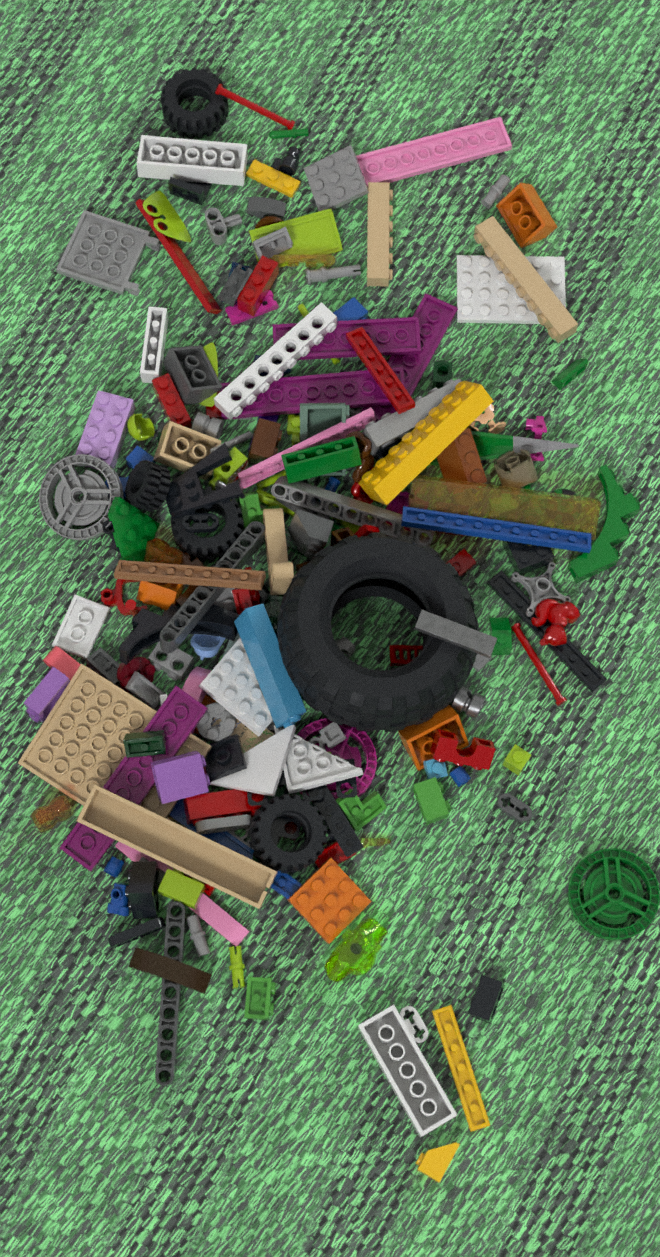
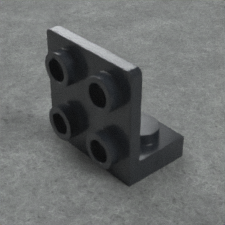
(190, 191)

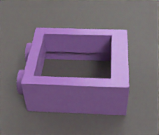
(46, 695)

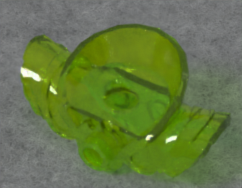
(344, 962)

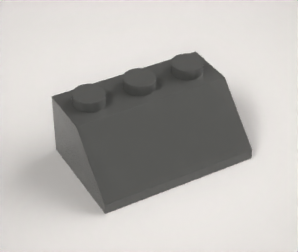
(191, 373)
(309, 532)

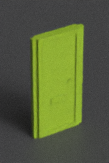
(309, 234)

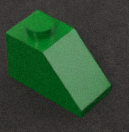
(501, 630)

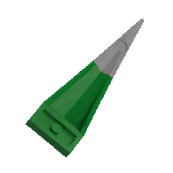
(495, 445)

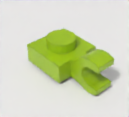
(293, 428)

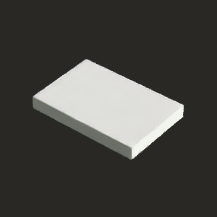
(81, 626)

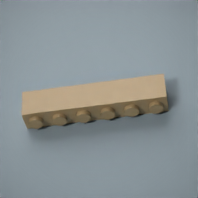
(378, 234)

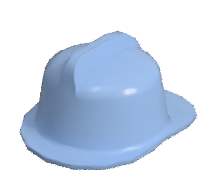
(206, 645)

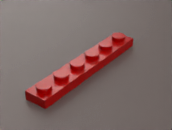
(380, 370)

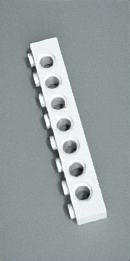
(320, 315)

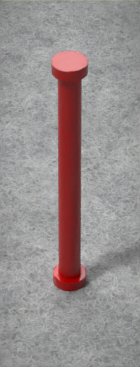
(220, 90)
(516, 628)

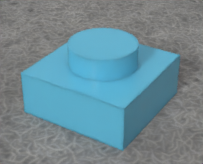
(435, 769)

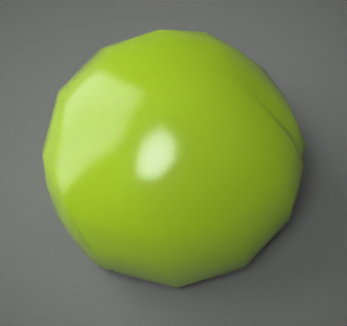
(140, 427)

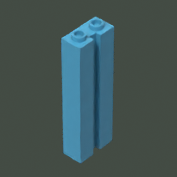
(266, 660)

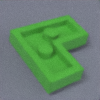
(251, 508)
(361, 812)

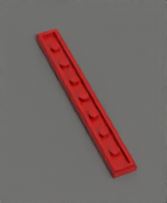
(181, 261)

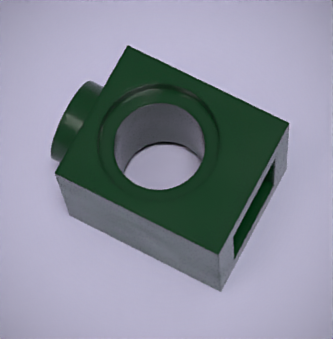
(441, 366)

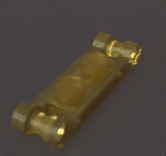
(309, 260)

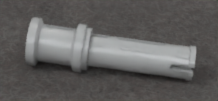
(332, 273)

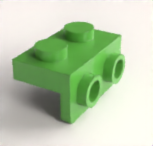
(258, 998)

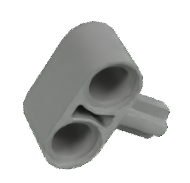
(220, 224)

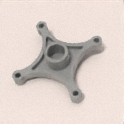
(540, 588)

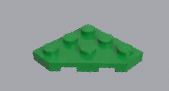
(131, 529)

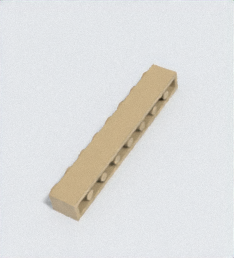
(525, 279)

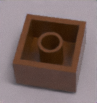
(265, 438)

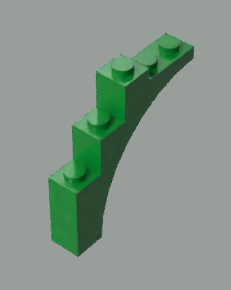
(614, 531)

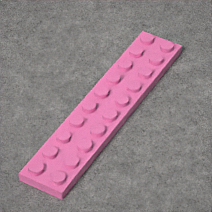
(435, 152)

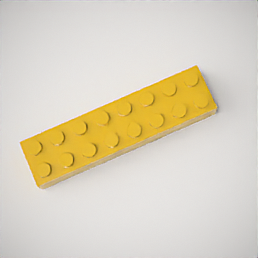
(425, 442)

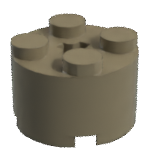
(516, 469)

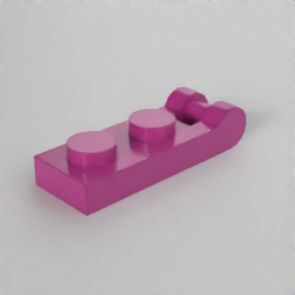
(237, 316)

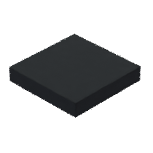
(225, 758)

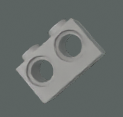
(172, 659)

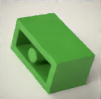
(431, 801)

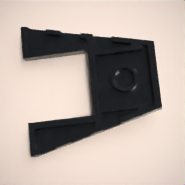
(187, 492)

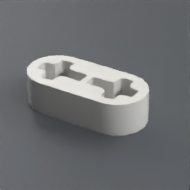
(417, 1021)

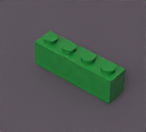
(321, 459)

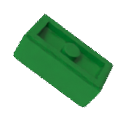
(570, 373)

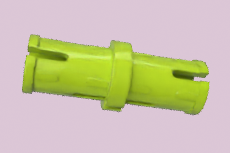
(237, 967)

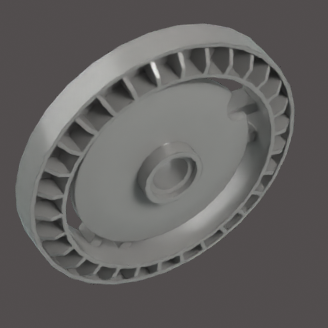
(68, 492)

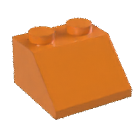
(159, 593)

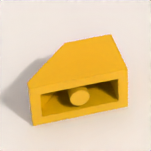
(436, 1161)

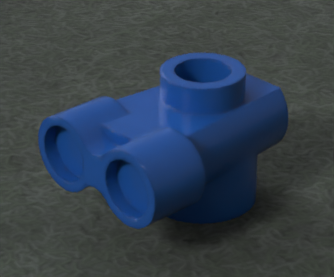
(118, 902)

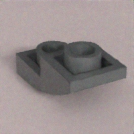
(265, 206)

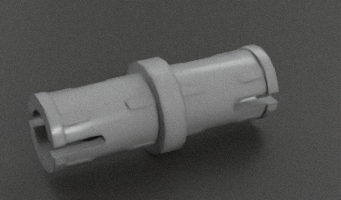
(495, 191)
(198, 935)

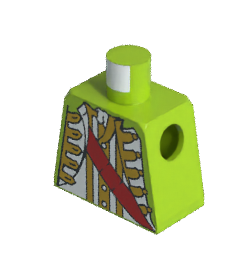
(228, 472)

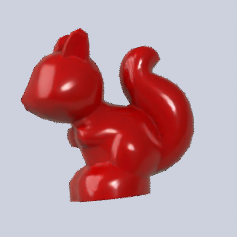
(559, 616)

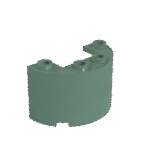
(319, 417)

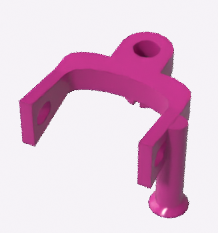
(538, 426)

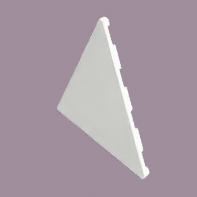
(263, 765)
(312, 766)

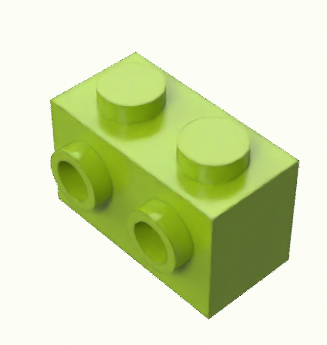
(181, 888)

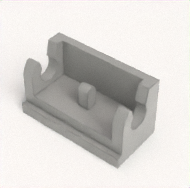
(272, 244)

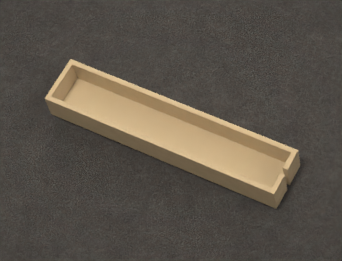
(177, 846)

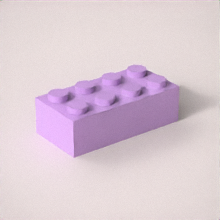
(106, 427)

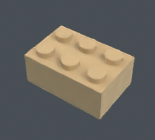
(183, 447)

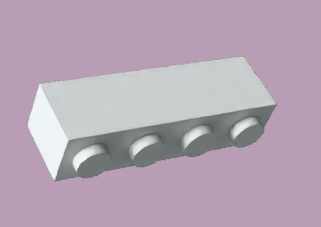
(154, 344)

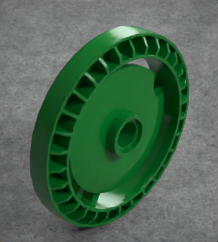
(624, 883)

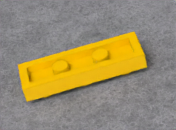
(273, 178)

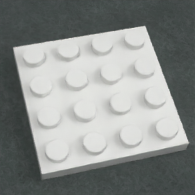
(237, 689)

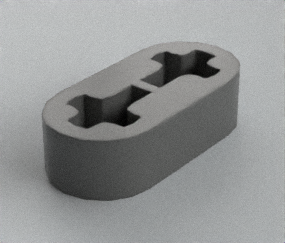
(517, 804)

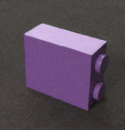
(180, 777)

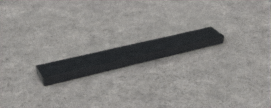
(567, 653)

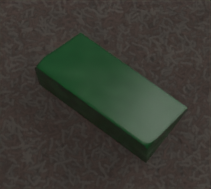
(145, 743)

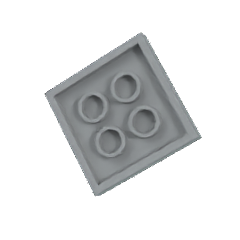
(336, 179)

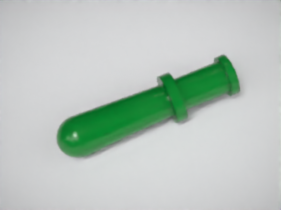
(278, 134)

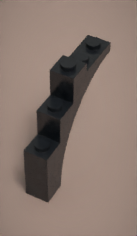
(148, 626)

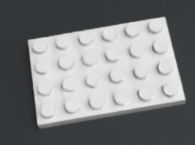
(489, 298)

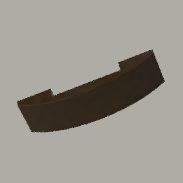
(170, 970)

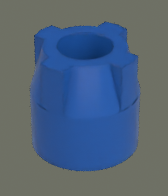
(460, 776)
(114, 867)

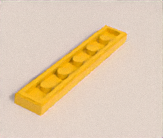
(461, 1068)

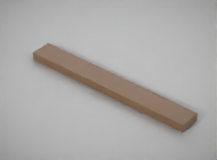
(190, 575)

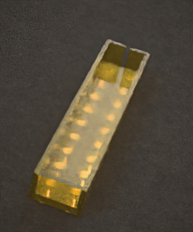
(505, 503)

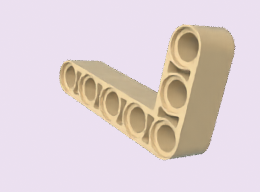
(279, 568)

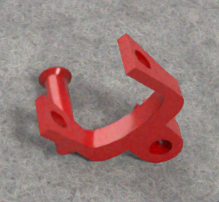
(116, 599)

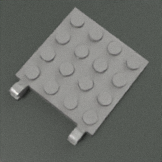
(105, 253)

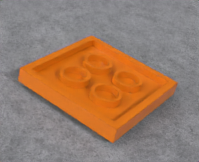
(329, 900)

